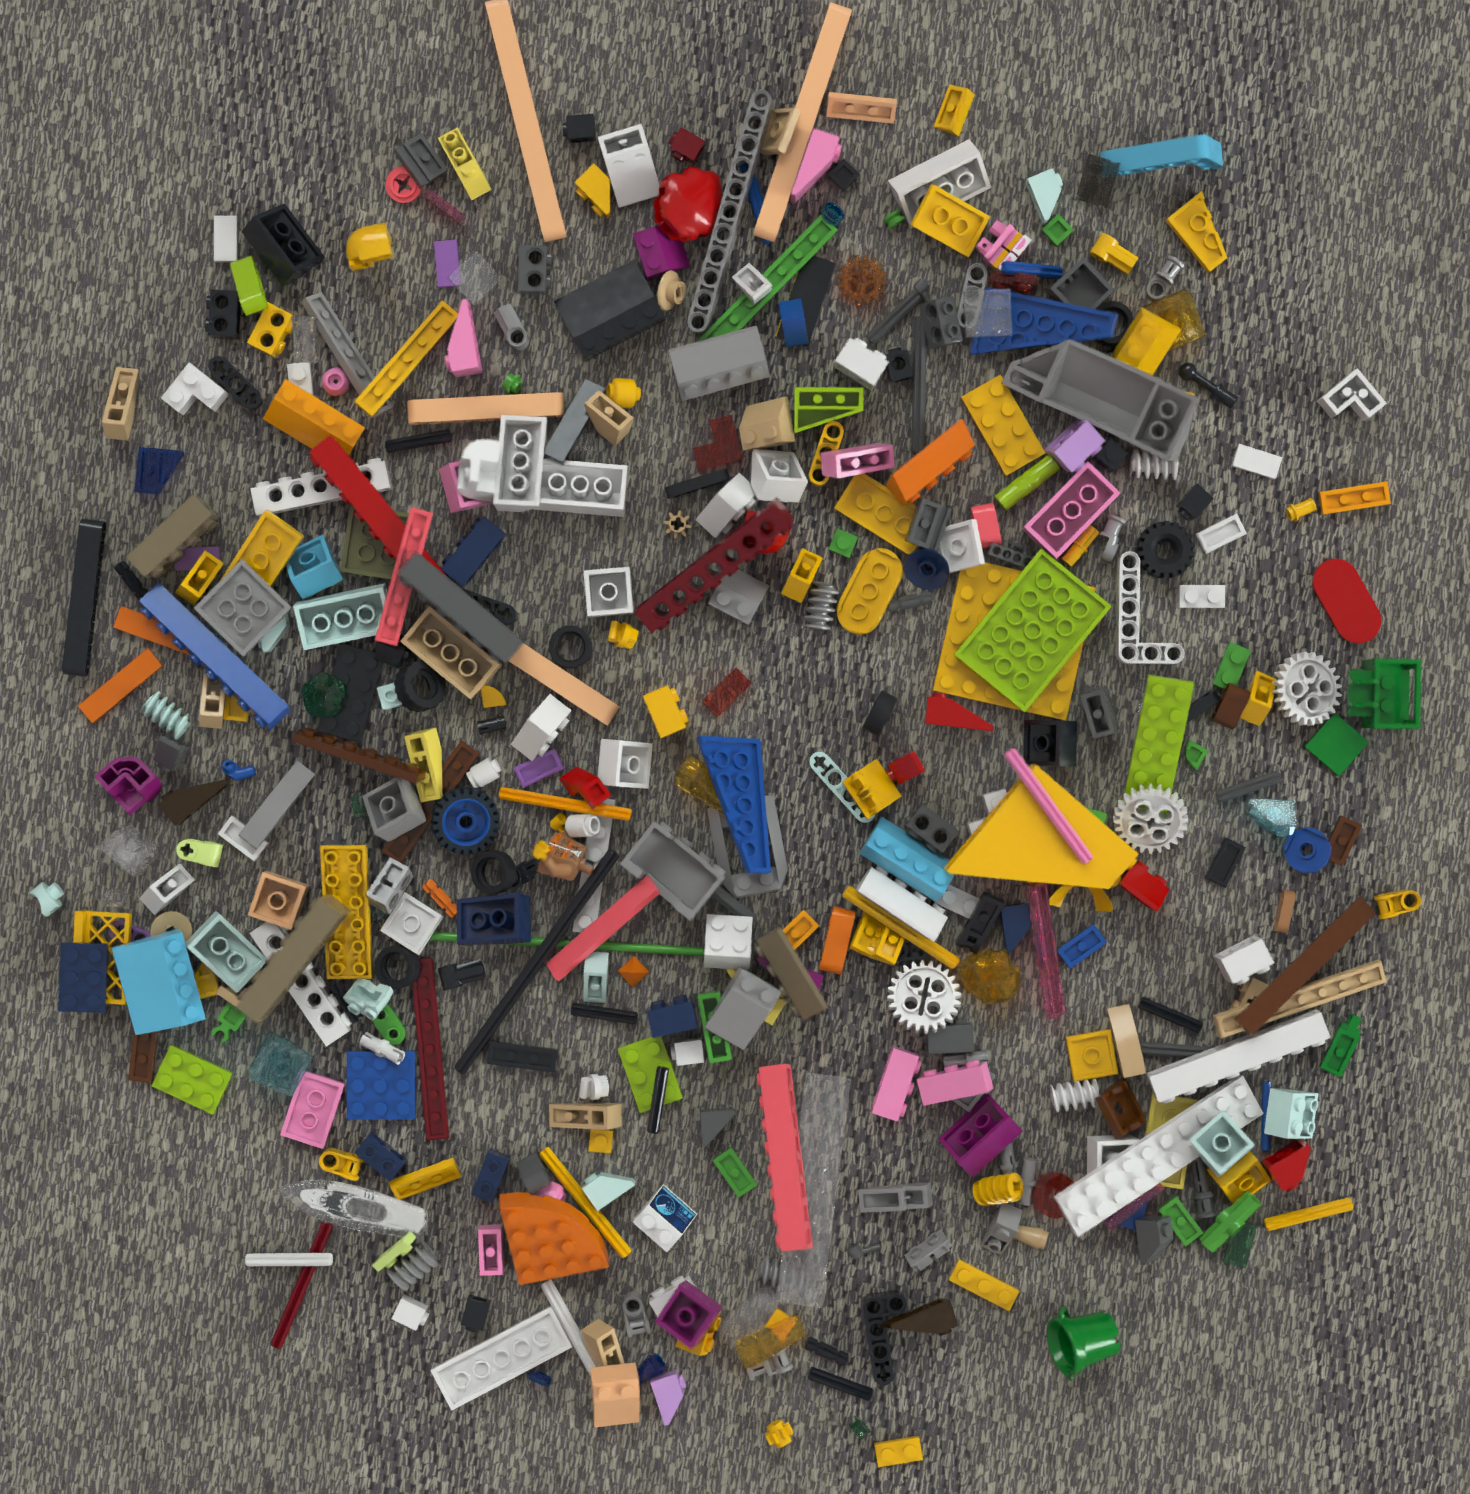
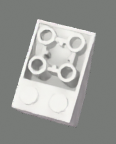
(629, 165)

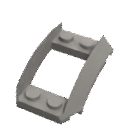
(745, 884)

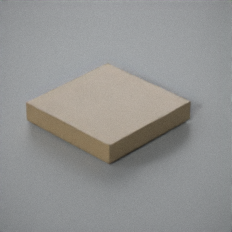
(780, 131)

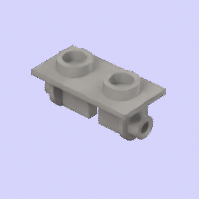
(936, 1244)

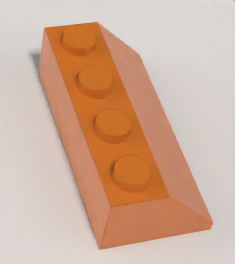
(931, 463)

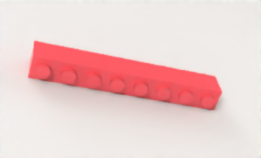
(785, 1158)

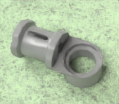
(1164, 279)
(1111, 533)

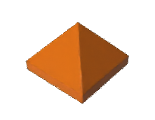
(633, 971)

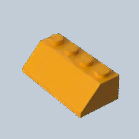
(310, 418)

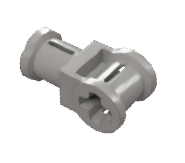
(771, 1366)

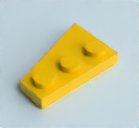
(1195, 229)

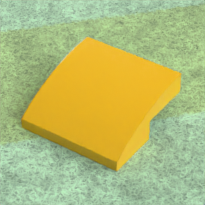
(876, 940)

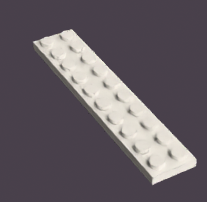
(1152, 1158)

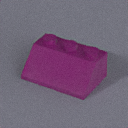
(980, 1135)

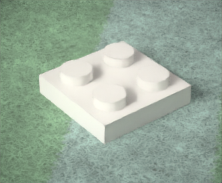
(962, 546)
(411, 923)

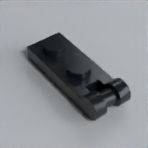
(980, 922)

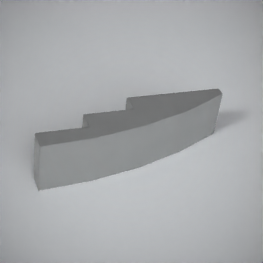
(276, 805)

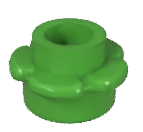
(512, 384)

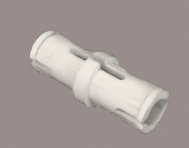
(382, 1048)

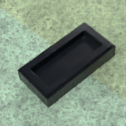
(1225, 862)

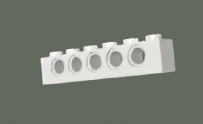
(263, 491)
(314, 1013)

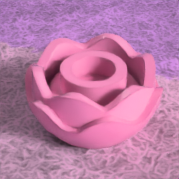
(338, 388)

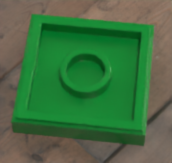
(1336, 744)

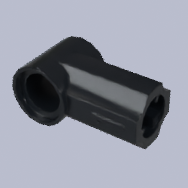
(456, 975)

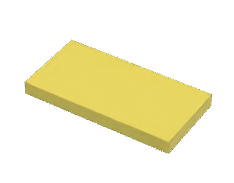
(1160, 1114)

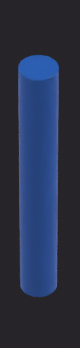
(1265, 1138)

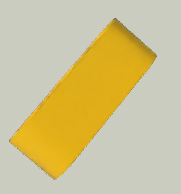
(828, 443)

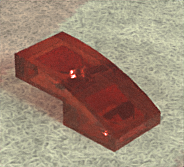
(726, 692)

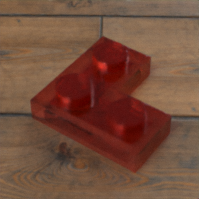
(1021, 282)
(724, 449)

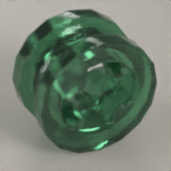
(859, 1427)

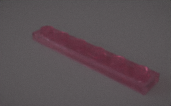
(1046, 950)

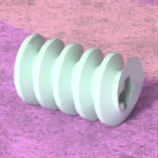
(166, 715)

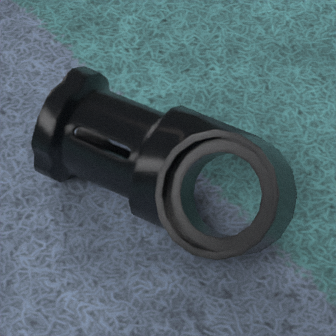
(526, 875)

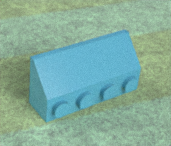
(907, 859)

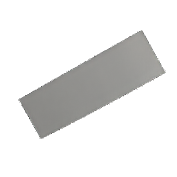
(895, 1197)

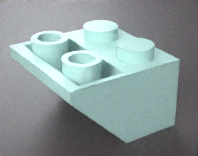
(1291, 1113)

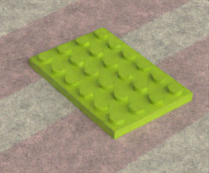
(1032, 630)

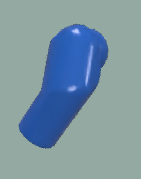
(236, 772)

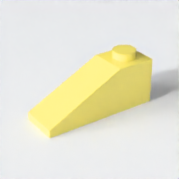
(426, 752)

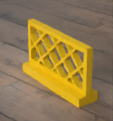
(84, 934)

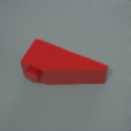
(949, 713)

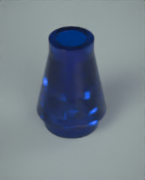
(650, 1368)

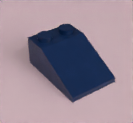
(494, 920)

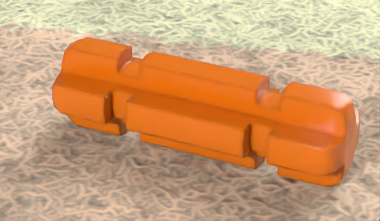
(440, 898)

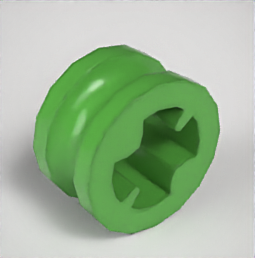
(894, 219)

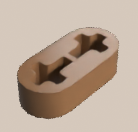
(1284, 911)

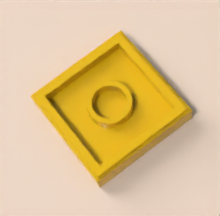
(1092, 1055)

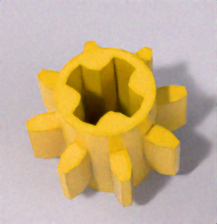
(779, 1433)

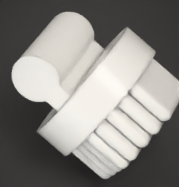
(594, 1087)

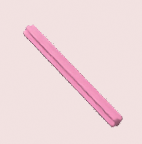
(1048, 806)

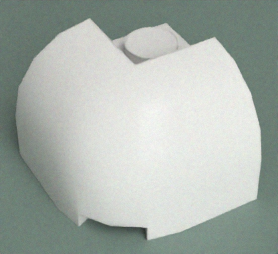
(479, 469)

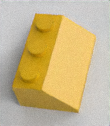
(1146, 341)

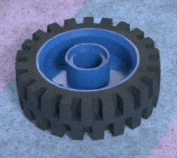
(467, 838)

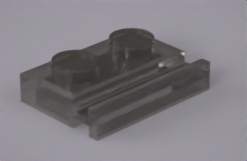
(1098, 181)

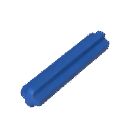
(1040, 270)

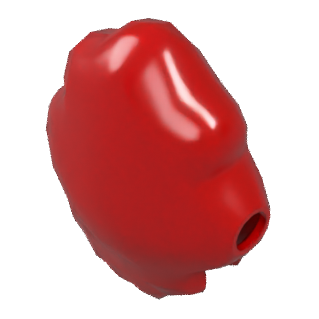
(688, 204)

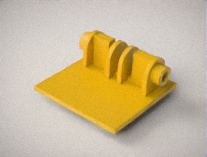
(871, 789)

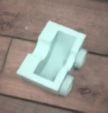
(367, 998)

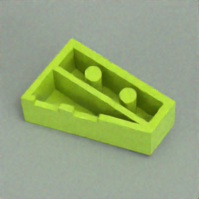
(824, 404)

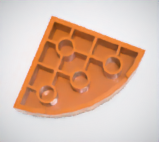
(550, 1238)

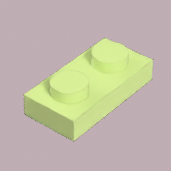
(401, 1247)

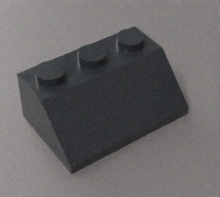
(282, 244)

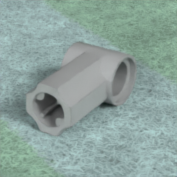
(511, 326)

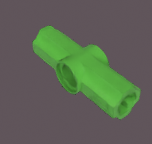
(1230, 1221)

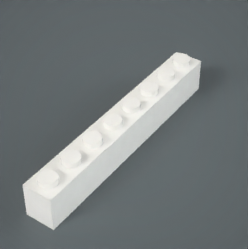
(1238, 1055)

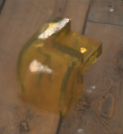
(990, 976)

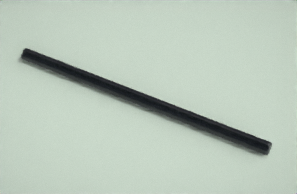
(536, 961)

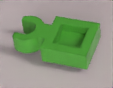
(230, 1018)

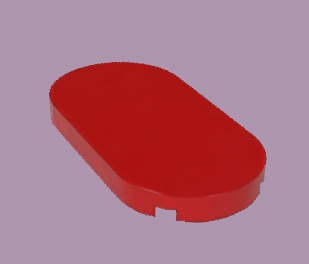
(1346, 601)

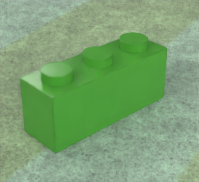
(717, 1047)

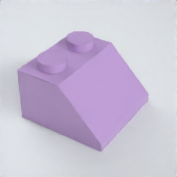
(1075, 445)

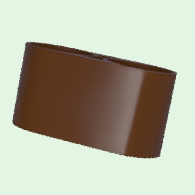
(1230, 706)

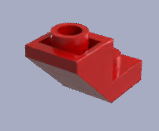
(587, 785)

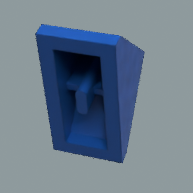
(793, 322)

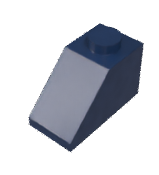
(1014, 923)

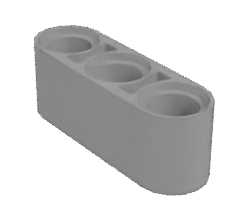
(970, 284)

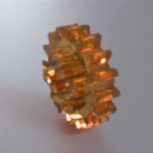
(852, 278)

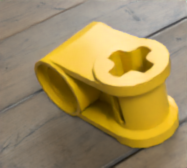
(1392, 903)
(343, 1163)

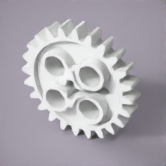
(1320, 701)
(1156, 801)
(904, 992)

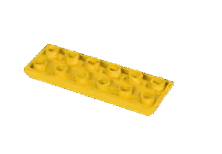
(347, 879)

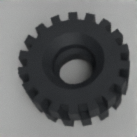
(1181, 545)

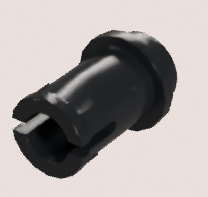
(492, 724)

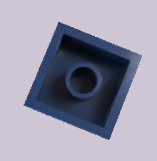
(672, 1016)

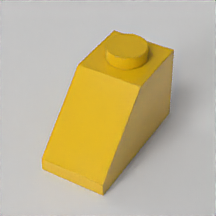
(801, 575)
(199, 578)
(1260, 698)

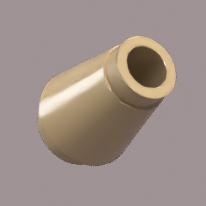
(1032, 1236)

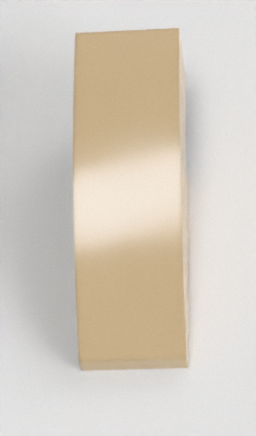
(1126, 1041)

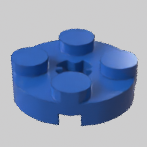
(1312, 862)

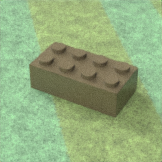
(172, 537)

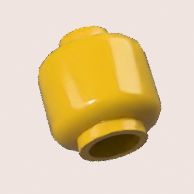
(623, 392)

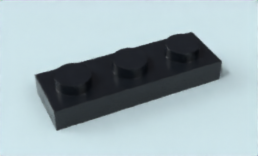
(522, 1056)

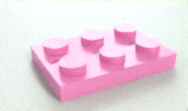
(313, 1109)

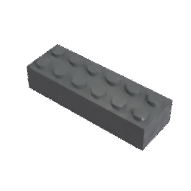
(458, 605)

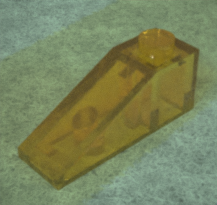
(696, 780)
(769, 1340)

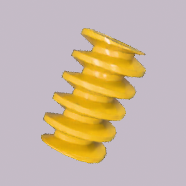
(998, 1189)

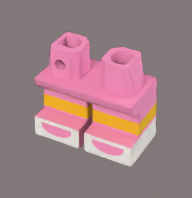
(1006, 248)

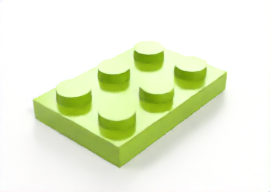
(640, 1064)
(192, 1079)

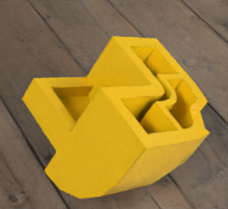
(368, 246)

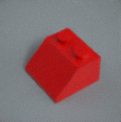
(1143, 886)
(1288, 1165)

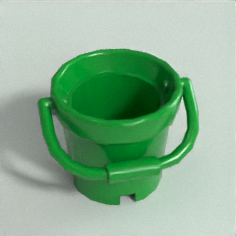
(1081, 1340)

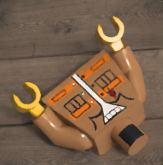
(562, 855)

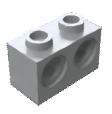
(389, 886)

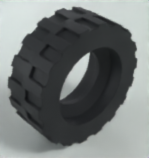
(405, 691)

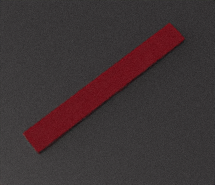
(430, 1052)

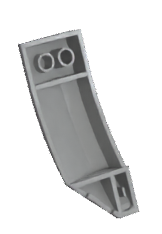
(1107, 395)

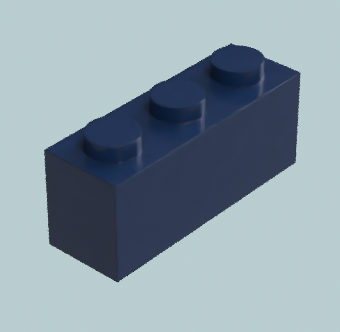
(473, 551)

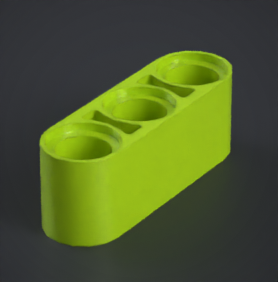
(249, 285)

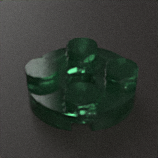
(313, 692)

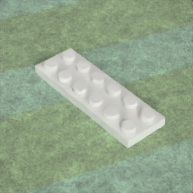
(501, 1358)

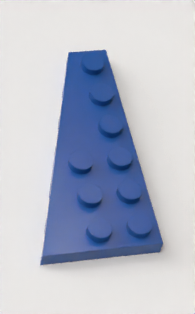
(1046, 323)
(739, 784)

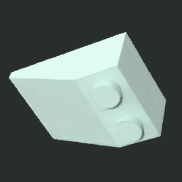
(226, 951)

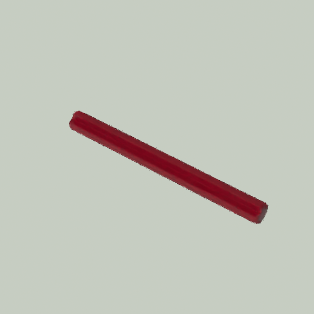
(300, 1288)

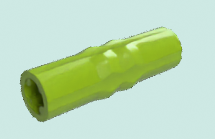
(1027, 482)

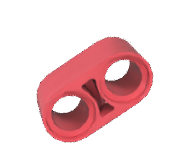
(987, 524)

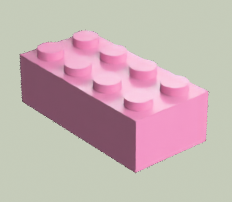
(1071, 510)

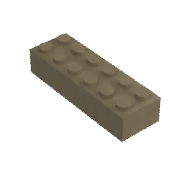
(293, 958)

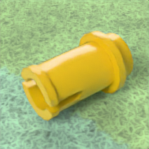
(1295, 511)

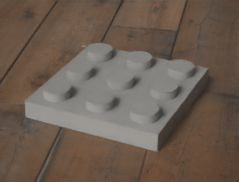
(243, 607)

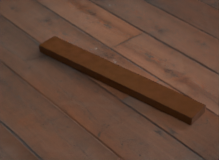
(1305, 966)

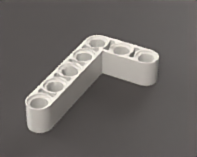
(1133, 596)

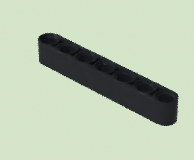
(82, 599)

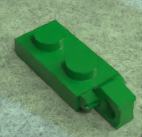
(1341, 1046)

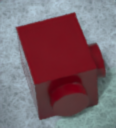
(686, 146)

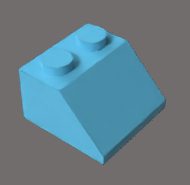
(313, 567)

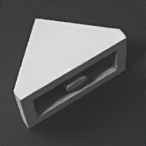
(752, 283)

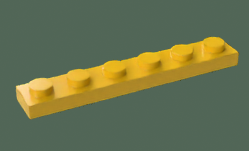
(406, 359)

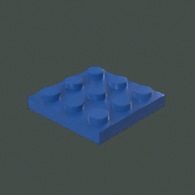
(380, 1087)

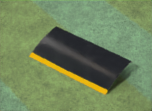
(811, 287)

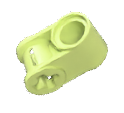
(203, 852)

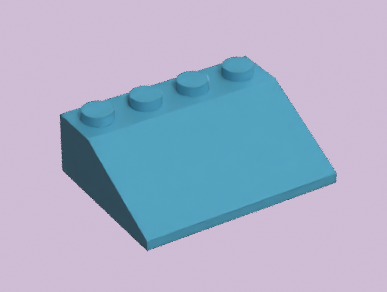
(158, 982)

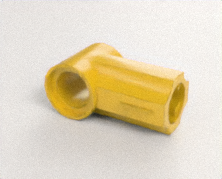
(1110, 252)

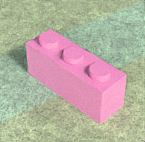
(857, 460)
(954, 1082)
(896, 1084)

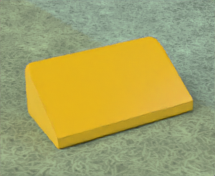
(954, 110)

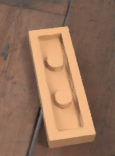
(861, 107)

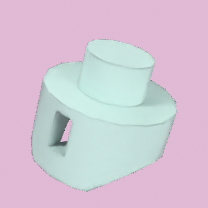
(48, 897)

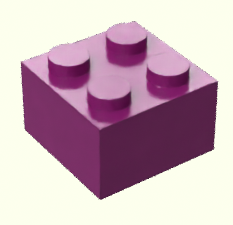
(688, 1314)

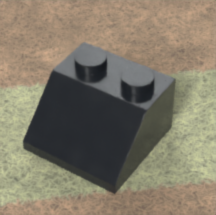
(1050, 742)

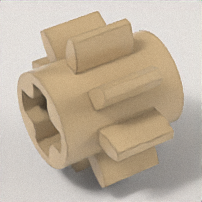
(683, 521)

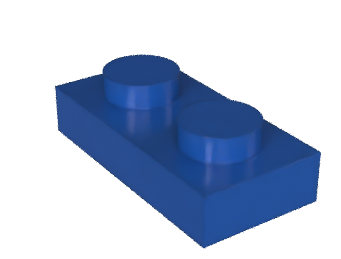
(1081, 945)

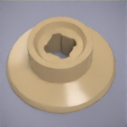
(670, 291)
(170, 919)

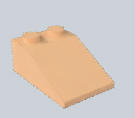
(615, 1394)

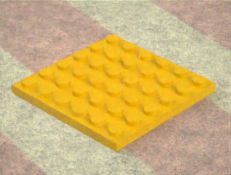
(973, 598)

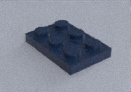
(83, 977)

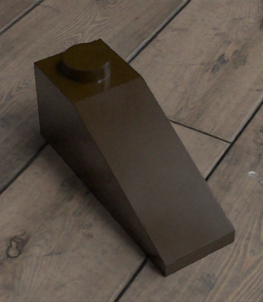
(186, 801)
(932, 1317)

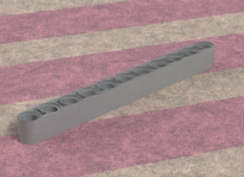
(730, 201)

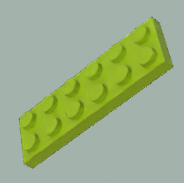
(1159, 734)

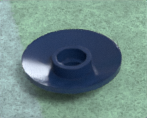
(921, 574)

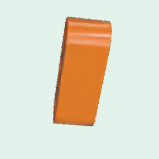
(837, 940)

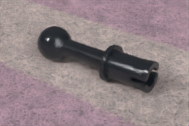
(1189, 372)

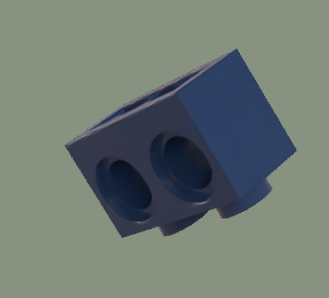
(380, 1156)
(491, 1175)

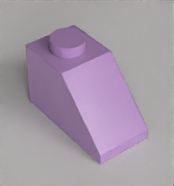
(668, 1393)

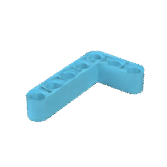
(1195, 150)

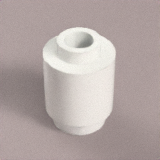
(484, 772)
(582, 825)

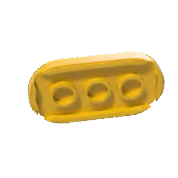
(869, 591)

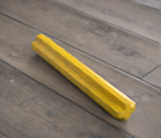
(1308, 1214)

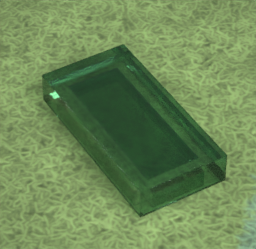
(358, 806)
(1240, 1245)

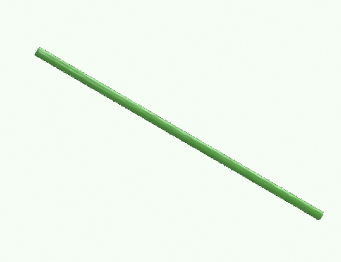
(606, 946)

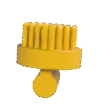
(622, 634)

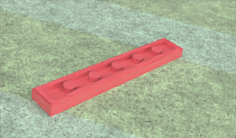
(398, 594)
(603, 928)

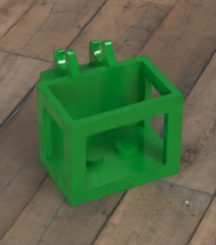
(1382, 693)

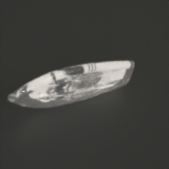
(356, 1207)

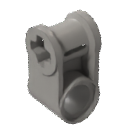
(636, 1318)

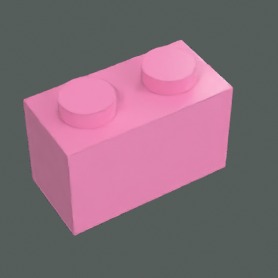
(491, 1249)

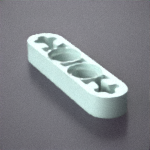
(838, 789)

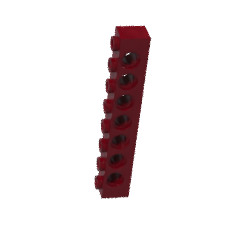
(773, 512)

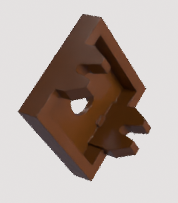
(1131, 1114)

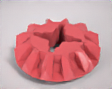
(393, 187)

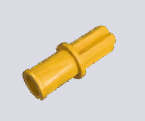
(1080, 546)

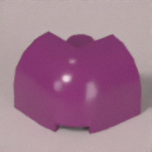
(129, 782)

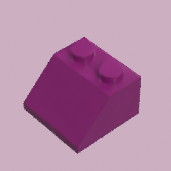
(659, 253)

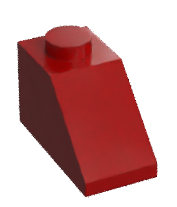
(905, 768)

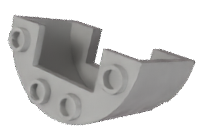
(676, 869)

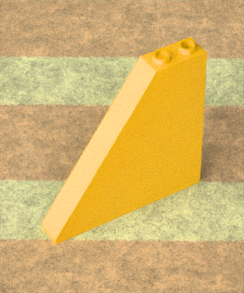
(1025, 845)

